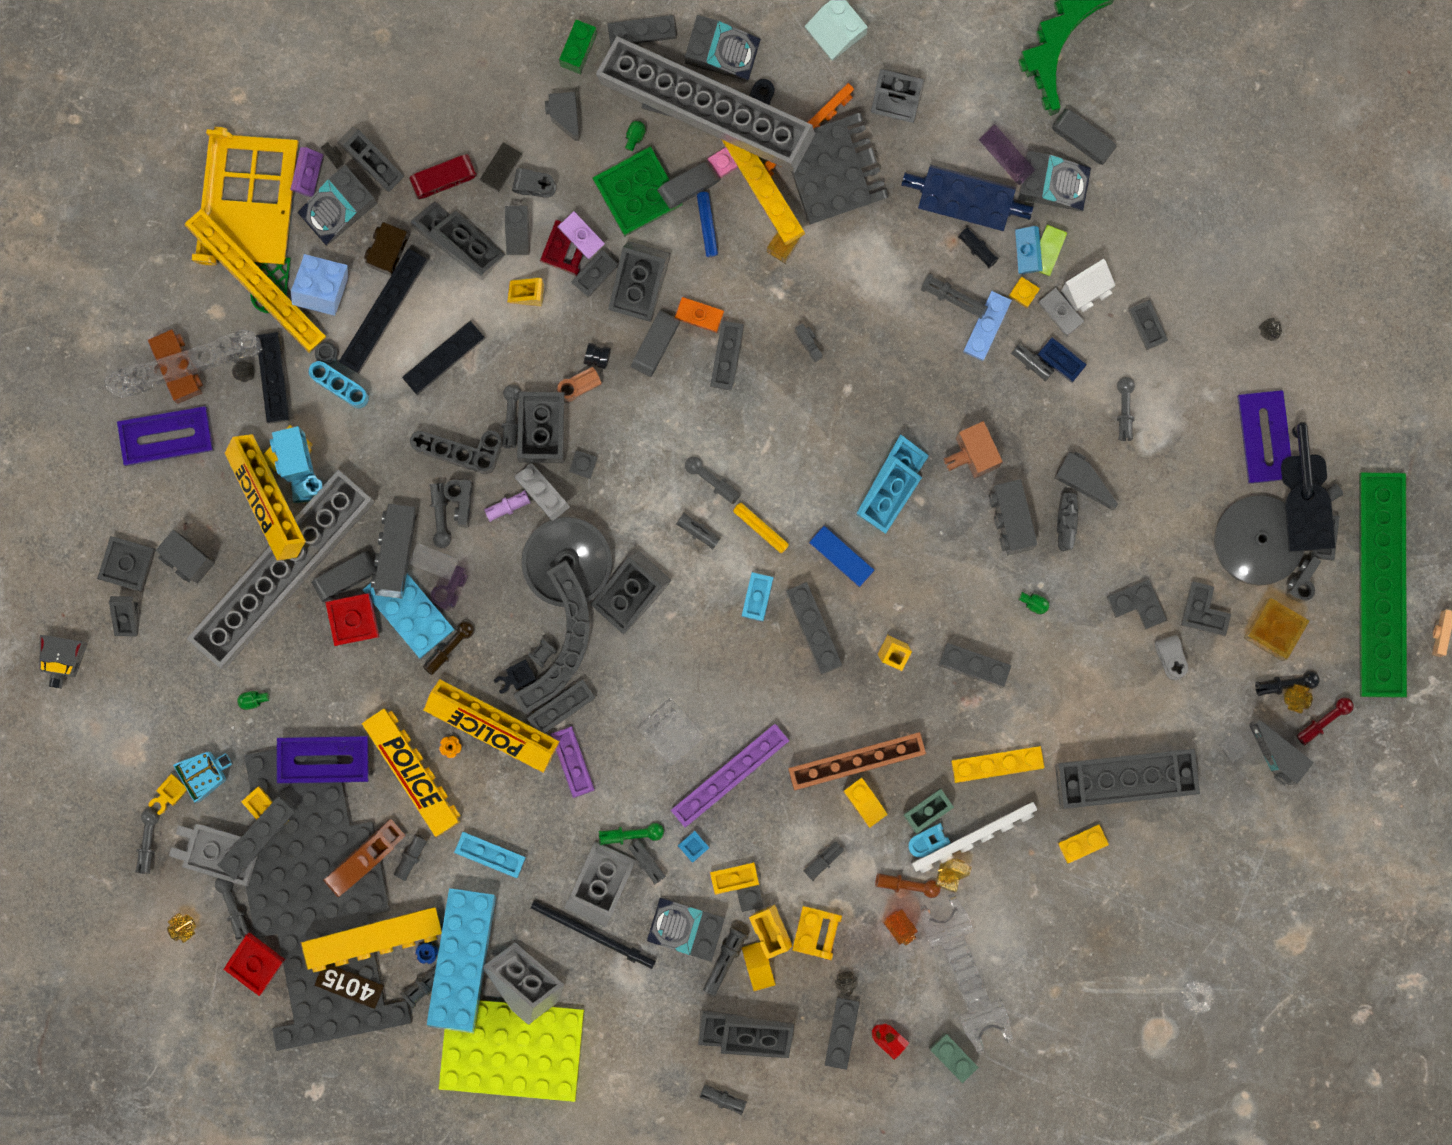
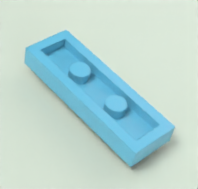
(490, 855)

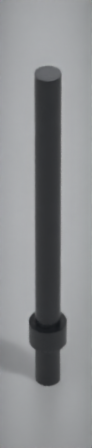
(632, 954)

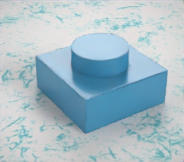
(693, 846)

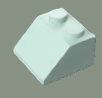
(836, 27)

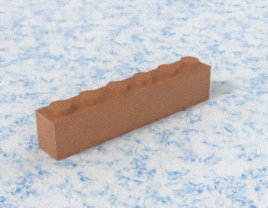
(856, 761)

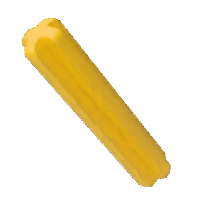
(760, 527)

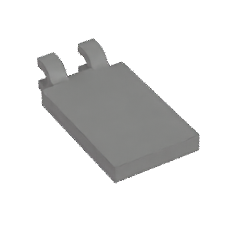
(207, 849)

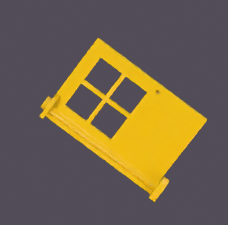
(254, 227)

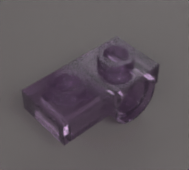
(457, 580)

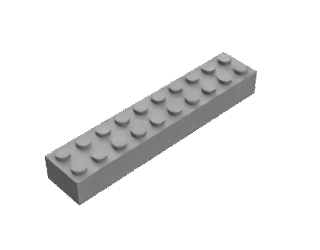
(705, 104)
(273, 582)

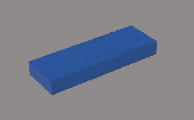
(841, 556)

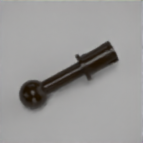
(464, 631)

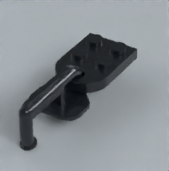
(1307, 520)

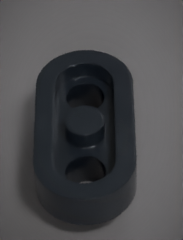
(763, 84)

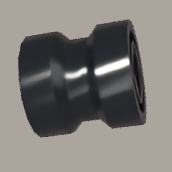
(597, 355)

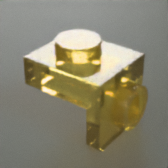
(951, 873)

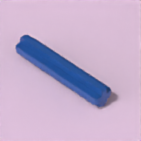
(707, 224)

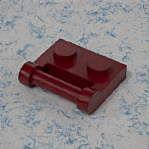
(557, 249)

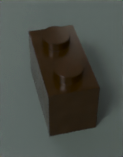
(386, 248)

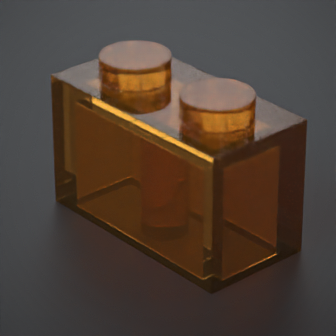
(900, 927)

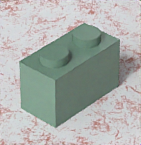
(928, 811)
(953, 1058)

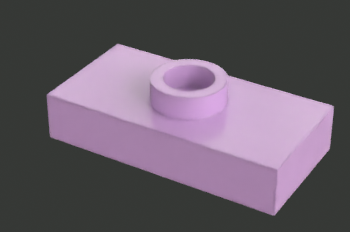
(581, 235)

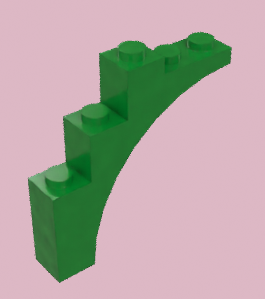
(1053, 34)

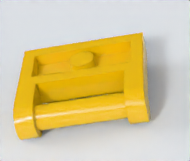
(809, 930)

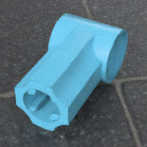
(305, 489)

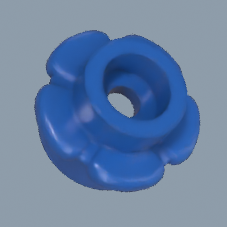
(420, 952)

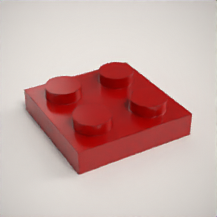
(352, 619)
(254, 964)

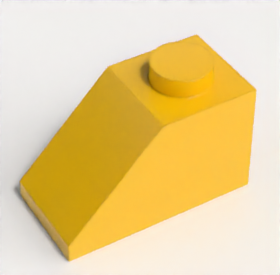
(865, 802)

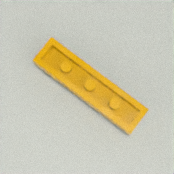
(997, 764)

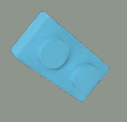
(757, 596)

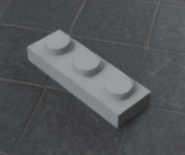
(541, 491)

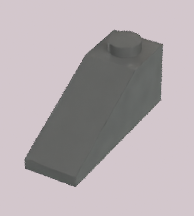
(370, 158)
(1082, 477)

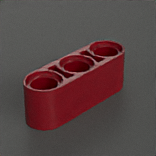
(442, 176)

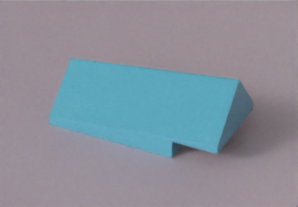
(893, 485)

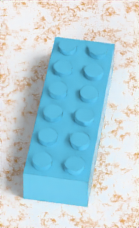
(461, 961)

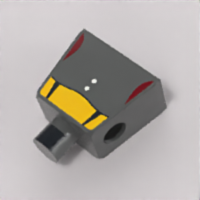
(60, 658)

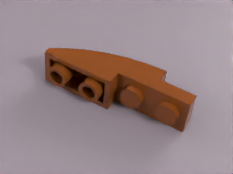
(364, 858)

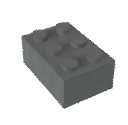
(1012, 517)

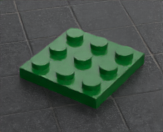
(632, 191)

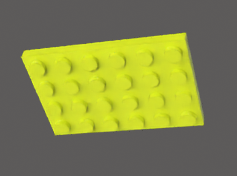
(515, 1057)

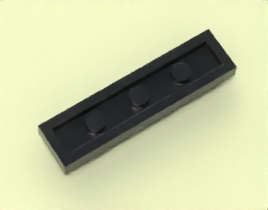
(443, 358)
(273, 378)

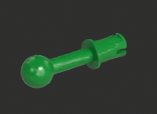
(654, 832)

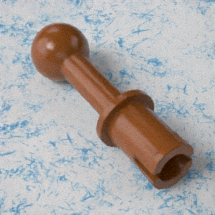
(895, 883)

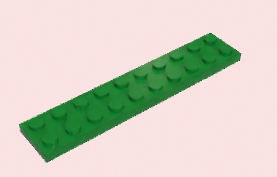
(1383, 585)

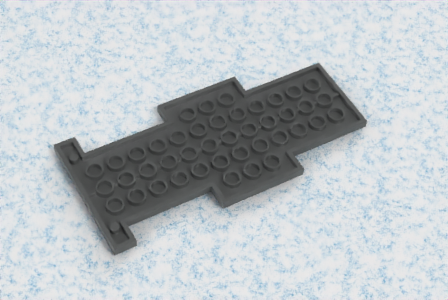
(295, 902)

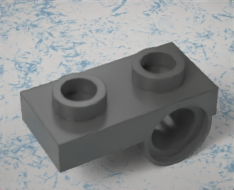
(1307, 569)

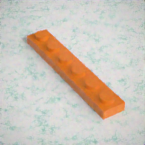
(827, 112)

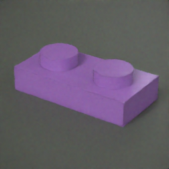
(306, 172)

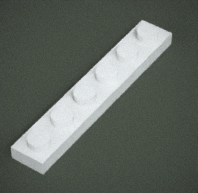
(983, 834)

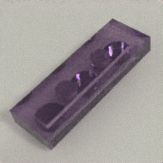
(1007, 154)

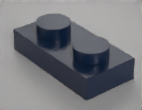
(1062, 360)

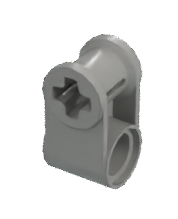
(1171, 653)

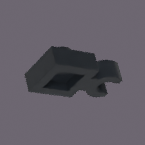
(518, 675)

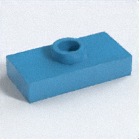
(1028, 250)

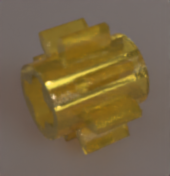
(1298, 698)
(181, 927)

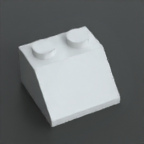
(1089, 286)

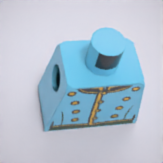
(202, 774)

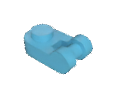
(920, 844)

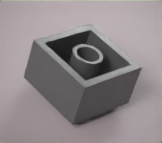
(187, 558)

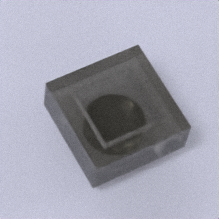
(333, 154)

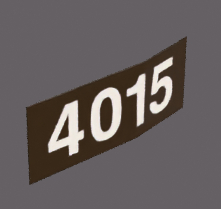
(349, 986)

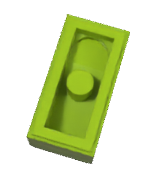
(1050, 244)

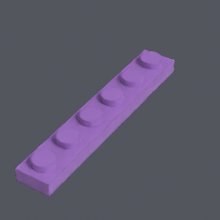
(730, 775)

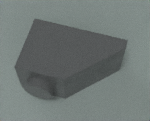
(563, 112)
(517, 230)

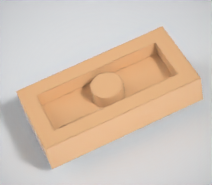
(1442, 633)

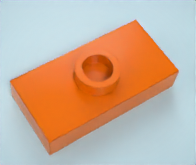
(699, 314)

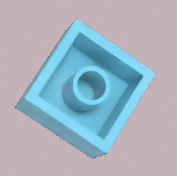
(292, 454)

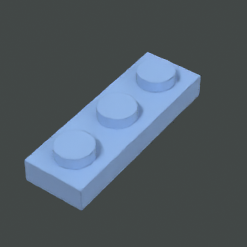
(987, 326)

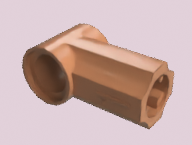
(580, 383)

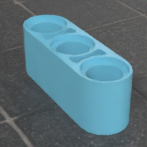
(331, 377)

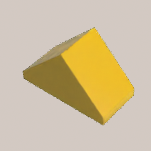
(526, 291)
(758, 967)

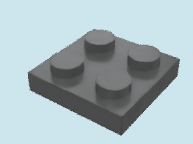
(126, 563)

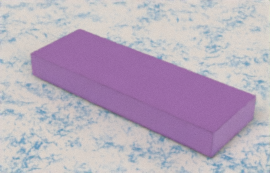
(573, 762)

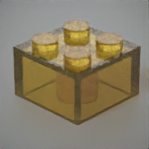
(1276, 629)

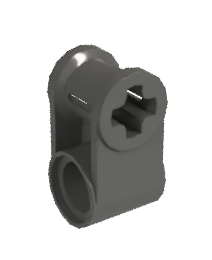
(529, 183)

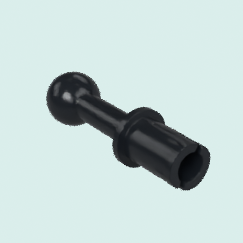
(1309, 679)

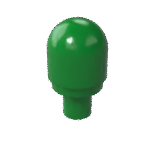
(635, 134)
(1035, 603)
(251, 699)

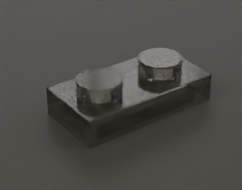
(501, 167)

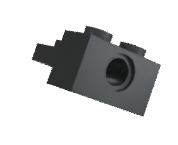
(898, 84)

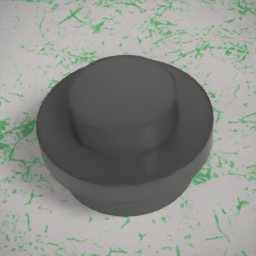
(326, 353)

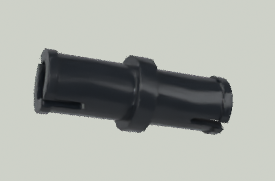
(978, 248)

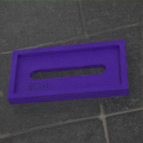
(132, 429)
(1252, 436)
(322, 746)

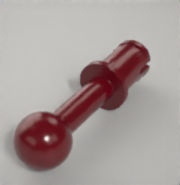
(1343, 707)

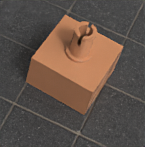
(976, 450)

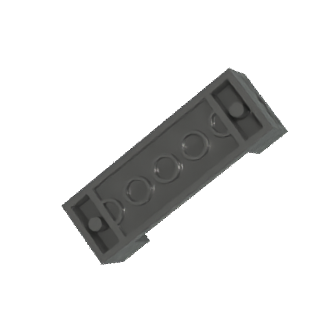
(1127, 778)

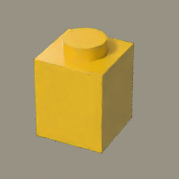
(894, 652)

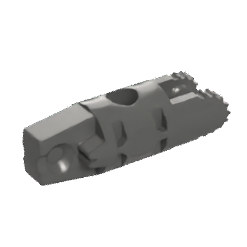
(1067, 521)

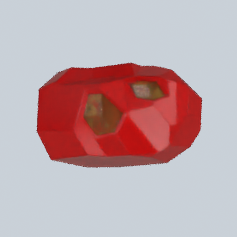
(889, 1040)

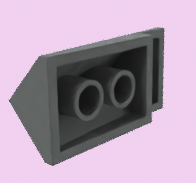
(458, 239)
(745, 1034)

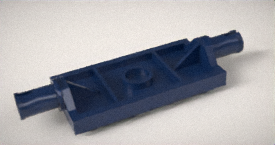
(967, 197)

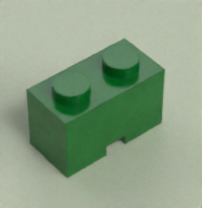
(578, 46)

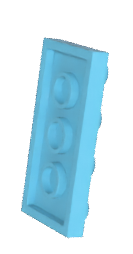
(413, 617)

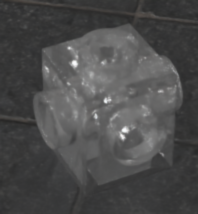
(1189, 997)

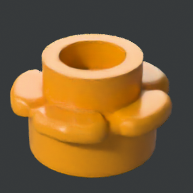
(456, 746)

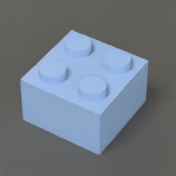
(319, 284)

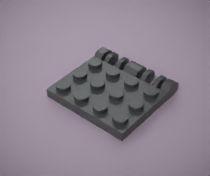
(831, 172)

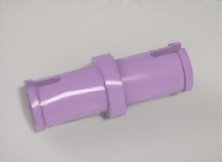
(507, 506)

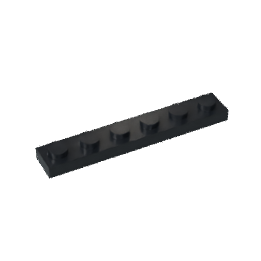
(383, 311)

